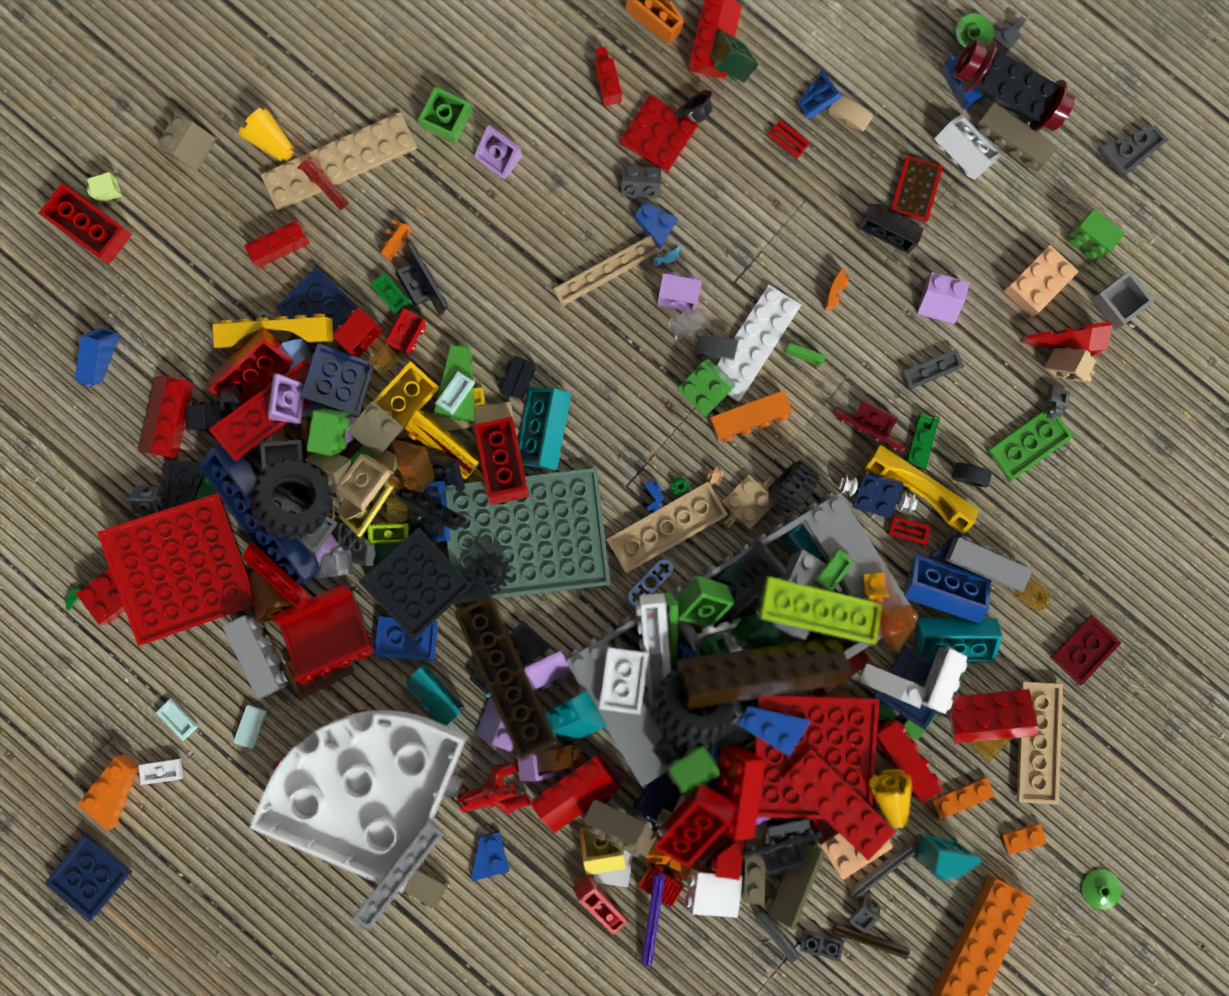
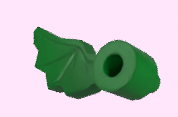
(72, 597)

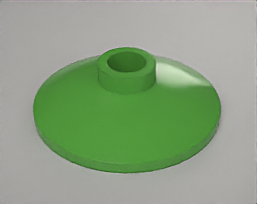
(975, 24)
(1093, 885)

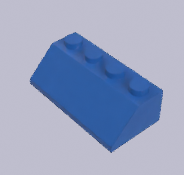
(948, 589)

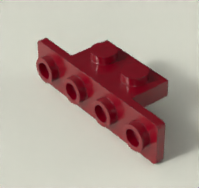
(873, 421)

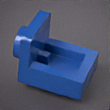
(655, 492)

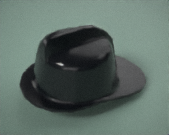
(697, 107)

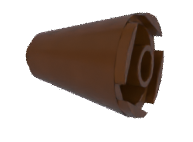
(266, 599)

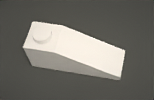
(893, 685)

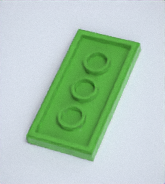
(1029, 444)

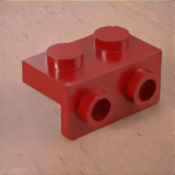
(405, 331)

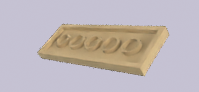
(667, 527)
(1041, 754)

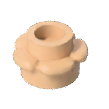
(715, 476)

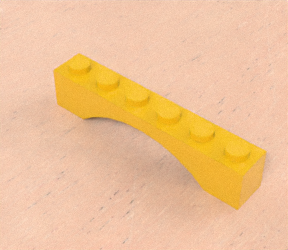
(235, 335)
(952, 508)

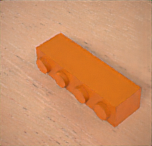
(751, 415)

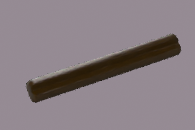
(871, 940)

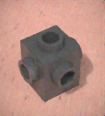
(146, 499)

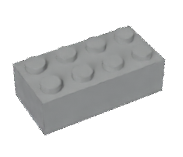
(801, 570)
(256, 656)

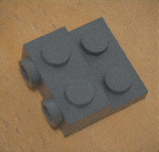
(786, 827)

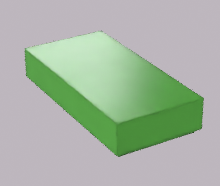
(805, 354)
(833, 570)

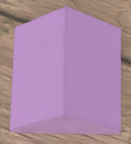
(498, 152)
(285, 400)

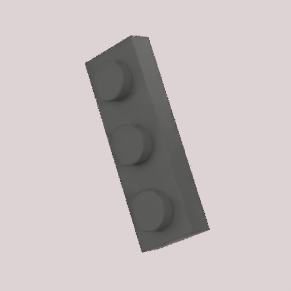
(933, 369)

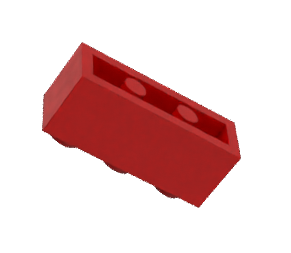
(277, 244)

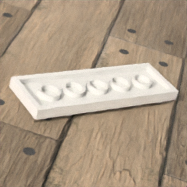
(758, 339)

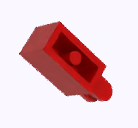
(607, 78)

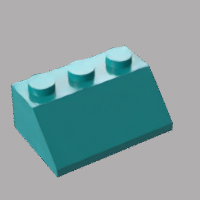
(434, 696)
(575, 718)

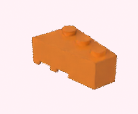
(658, 17)
(109, 792)

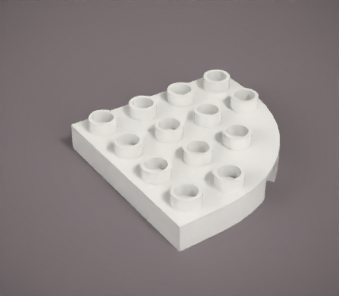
(360, 789)

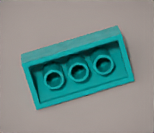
(543, 427)
(972, 639)
(945, 857)

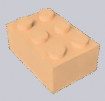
(1040, 281)
(844, 856)

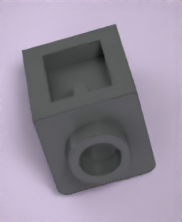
(865, 915)

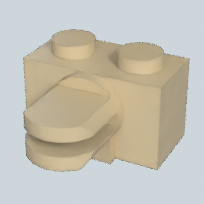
(1071, 364)

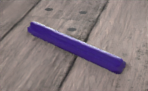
(653, 918)

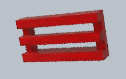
(791, 132)
(893, 525)

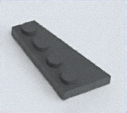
(293, 504)

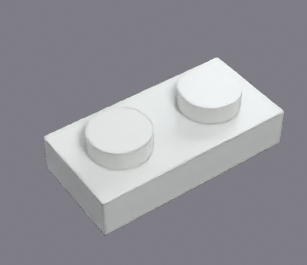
(160, 771)

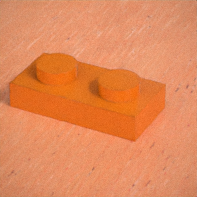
(1023, 838)

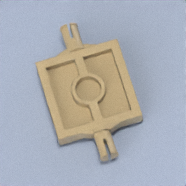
(748, 502)

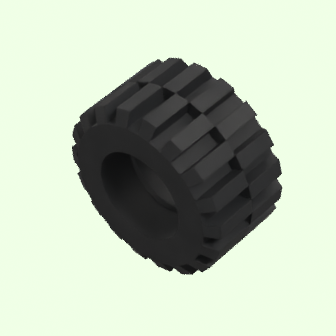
(794, 486)

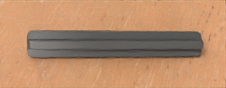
(882, 870)

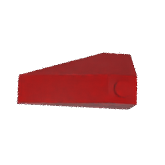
(1091, 338)

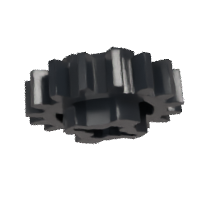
(483, 579)

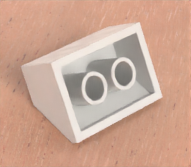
(967, 146)
(944, 679)

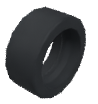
(971, 474)

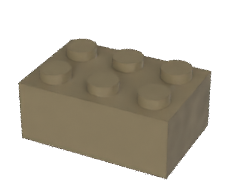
(619, 829)

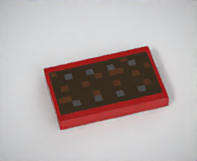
(916, 188)

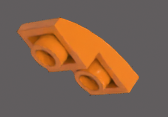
(837, 285)

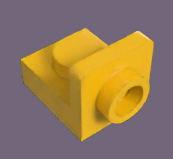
(874, 587)

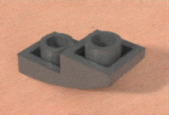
(717, 347)
(822, 945)

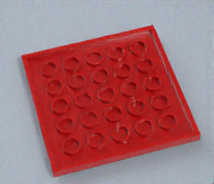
(177, 569)
(839, 733)

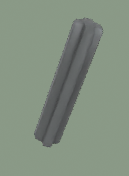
(777, 936)

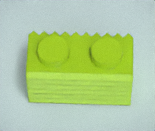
(388, 532)

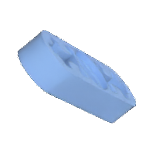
(664, 575)

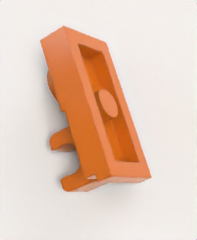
(397, 238)

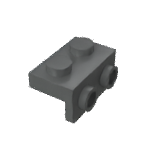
(641, 181)

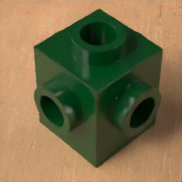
(712, 645)

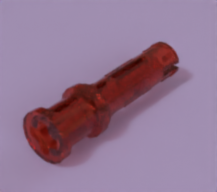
(316, 176)

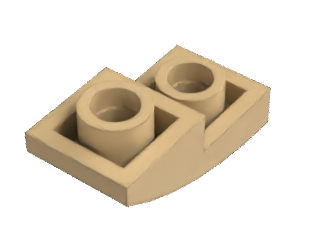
(851, 112)

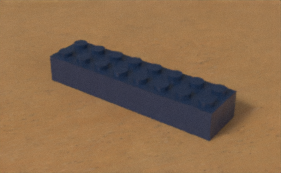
(234, 485)

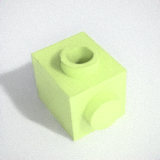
(103, 187)

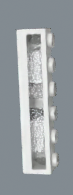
(654, 641)

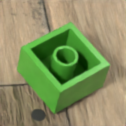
(445, 115)
(1095, 235)
(706, 387)
(328, 431)
(703, 601)
(693, 770)

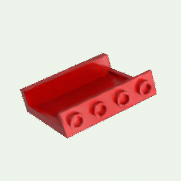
(324, 634)

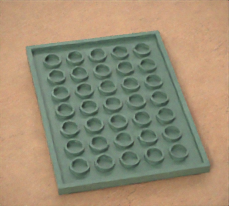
(547, 538)

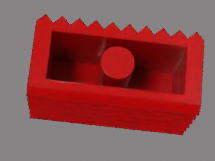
(672, 885)

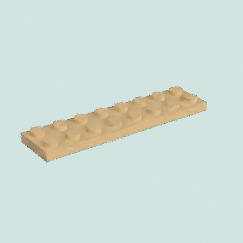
(340, 160)

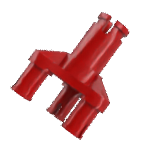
(494, 793)

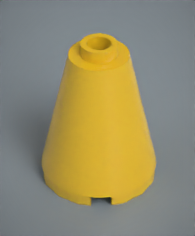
(266, 135)
(893, 795)

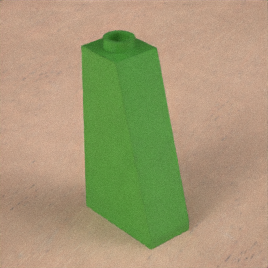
(459, 360)

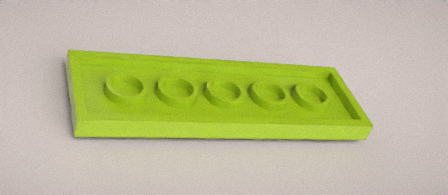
(820, 611)

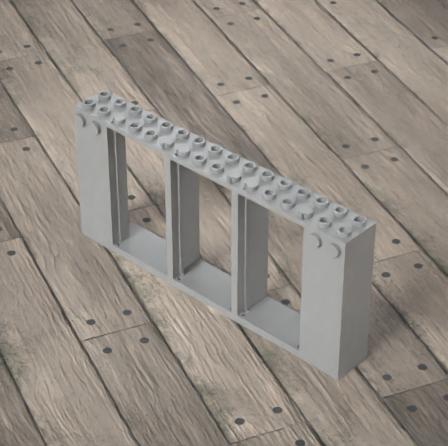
(830, 528)

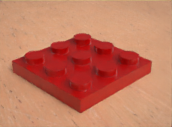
(658, 134)

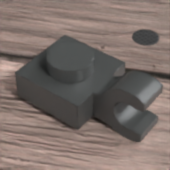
(1009, 35)
(1059, 401)

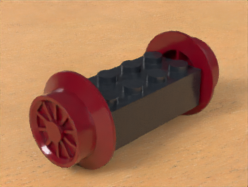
(1013, 85)

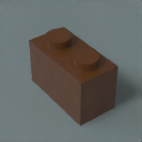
(560, 757)

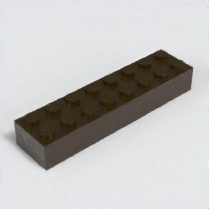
(763, 671)
(506, 678)

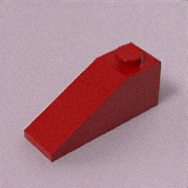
(599, 904)

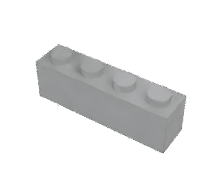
(988, 564)

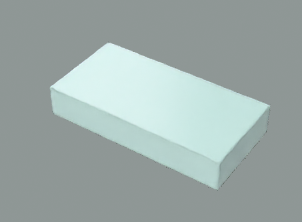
(455, 392)
(177, 719)
(250, 726)

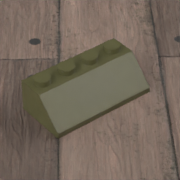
(794, 887)

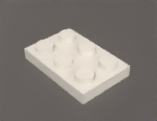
(624, 680)

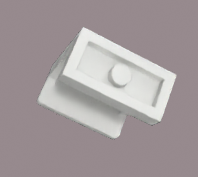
(712, 894)

